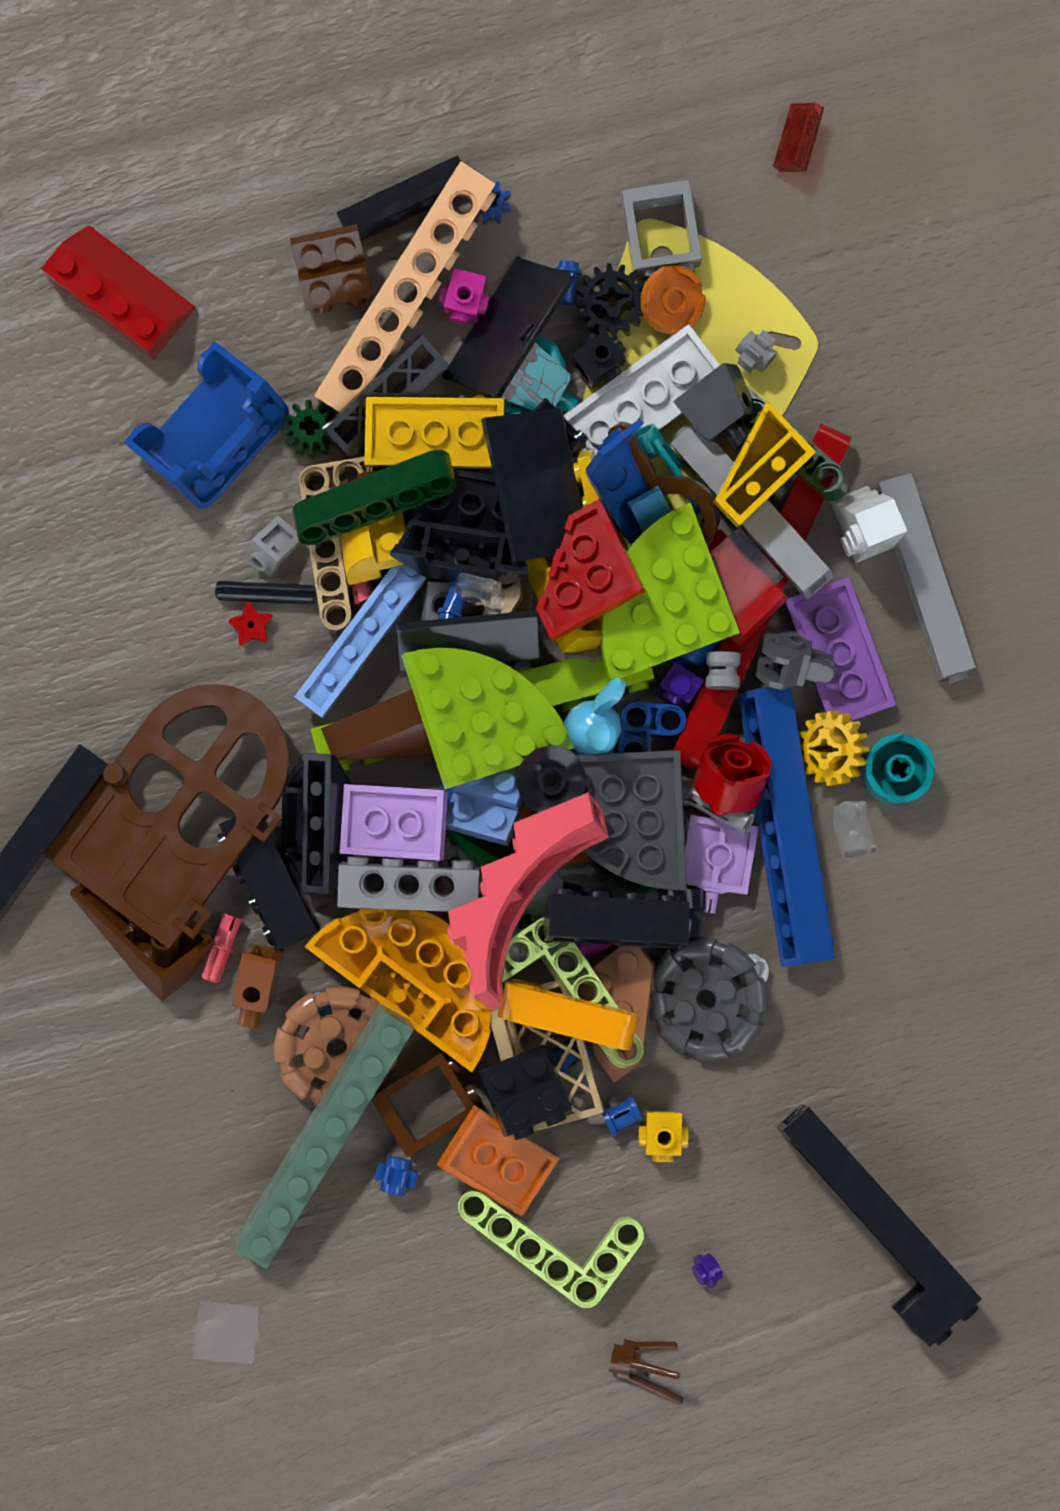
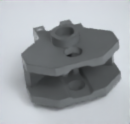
(791, 660)

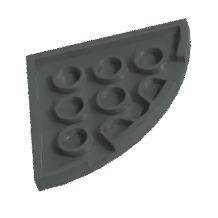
(642, 816)

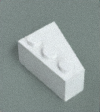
(868, 523)

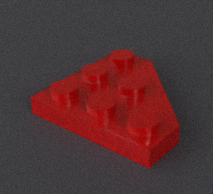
(587, 573)

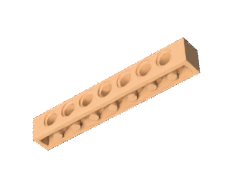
(462, 182)

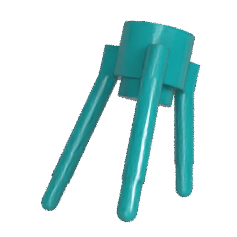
(655, 445)

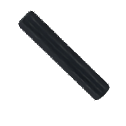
(265, 592)

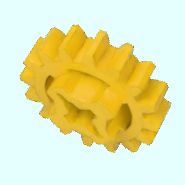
(835, 731)

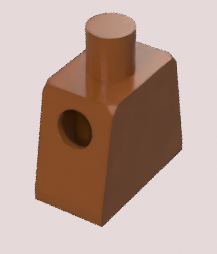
(257, 969)

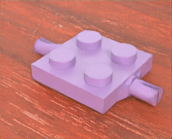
(718, 858)

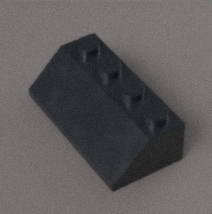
(502, 636)

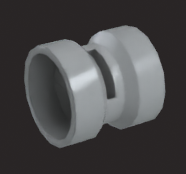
(723, 670)

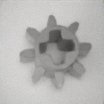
(756, 351)

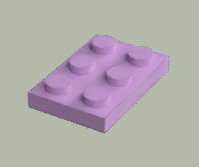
(393, 822)

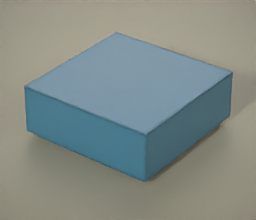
(648, 508)

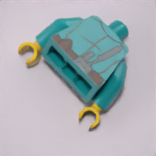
(539, 377)

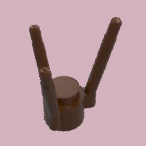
(626, 1361)

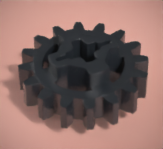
(598, 301)

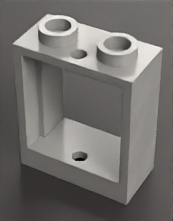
(653, 197)

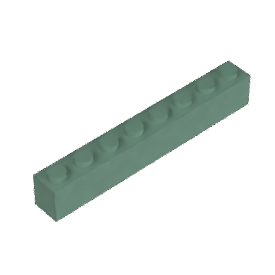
(323, 1135)

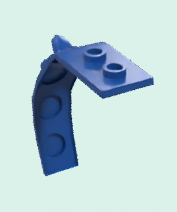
(618, 478)

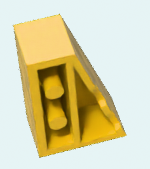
(763, 464)

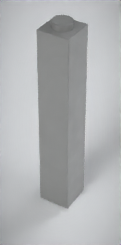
(765, 524)
(928, 584)

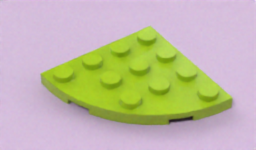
(681, 602)
(479, 713)

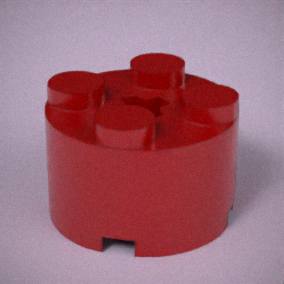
(732, 774)

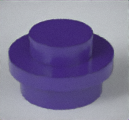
(707, 1270)

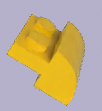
(369, 549)

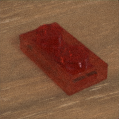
(798, 137)

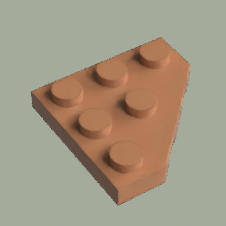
(628, 979)

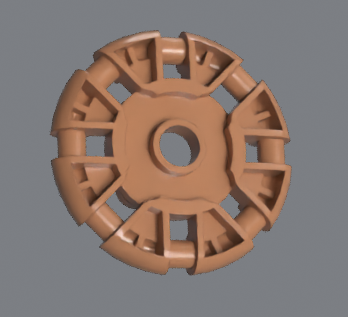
(317, 1036)

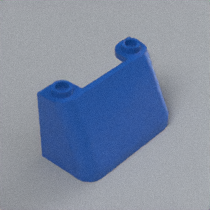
(213, 429)

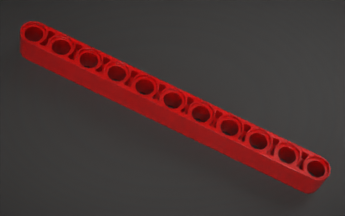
(713, 705)

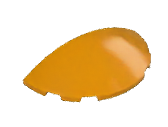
(413, 970)

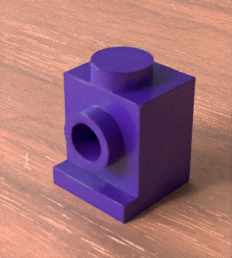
(679, 686)

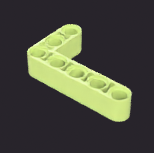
(567, 981)
(549, 1252)

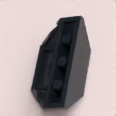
(313, 822)

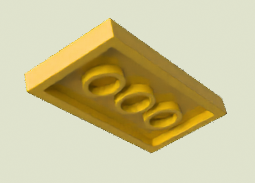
(414, 425)

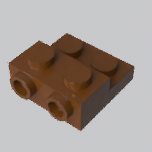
(331, 268)

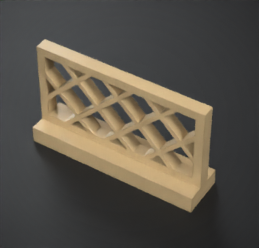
(509, 1045)

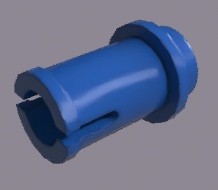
(572, 268)
(453, 605)

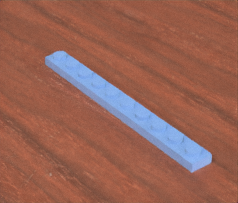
(362, 636)

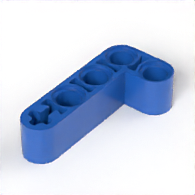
(652, 726)

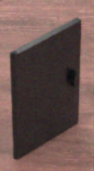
(509, 327)
(540, 478)

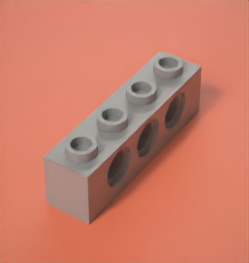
(355, 893)

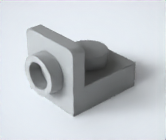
(272, 546)

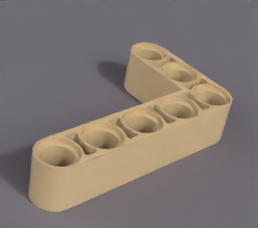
(333, 565)

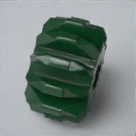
(300, 437)

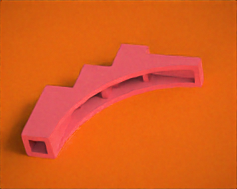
(509, 884)

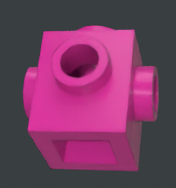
(461, 286)

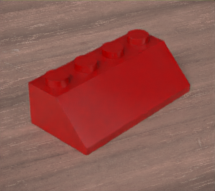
(118, 290)

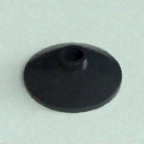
(568, 774)

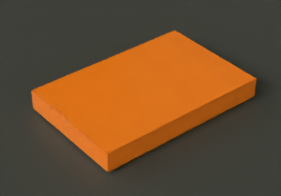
(497, 1165)

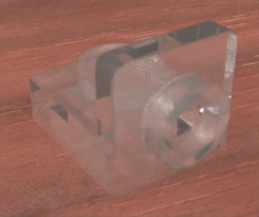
(477, 588)

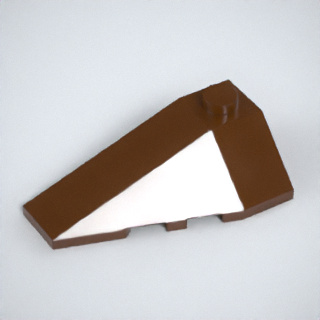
(380, 731)
(150, 960)

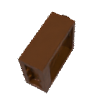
(394, 1120)

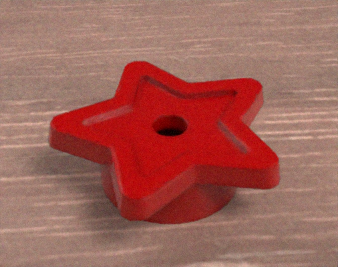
(241, 622)

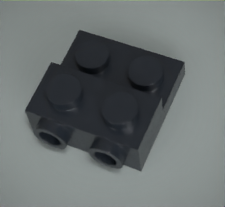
(525, 1092)

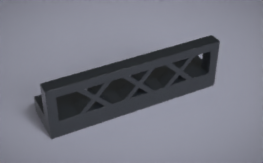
(398, 201)
(414, 382)

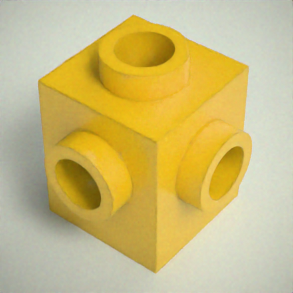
(663, 1121)

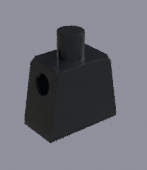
(720, 406)

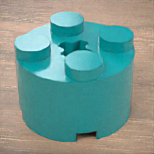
(903, 750)

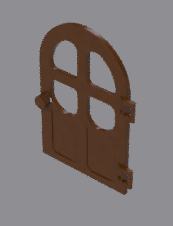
(139, 856)

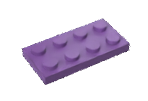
(837, 626)

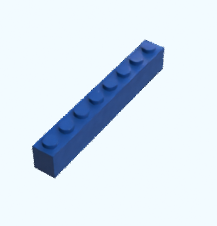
(788, 830)

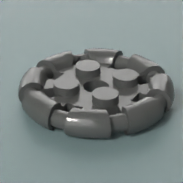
(703, 1019)

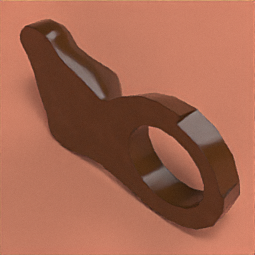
(675, 485)

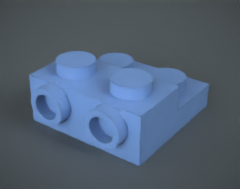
(486, 807)

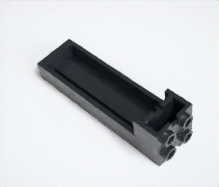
(940, 1292)

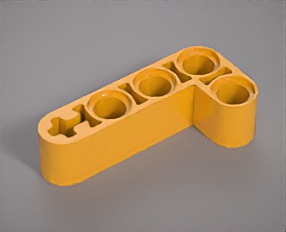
(567, 1015)

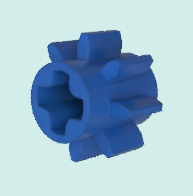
(496, 212)
(396, 1175)

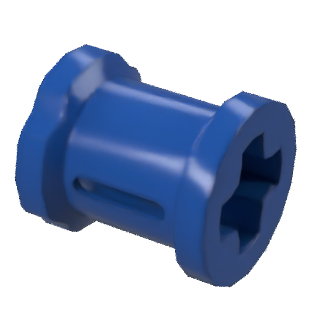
(570, 1060)
(626, 1114)

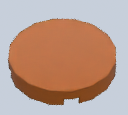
(672, 299)

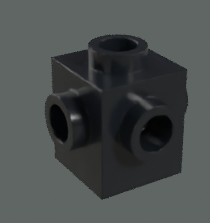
(595, 369)

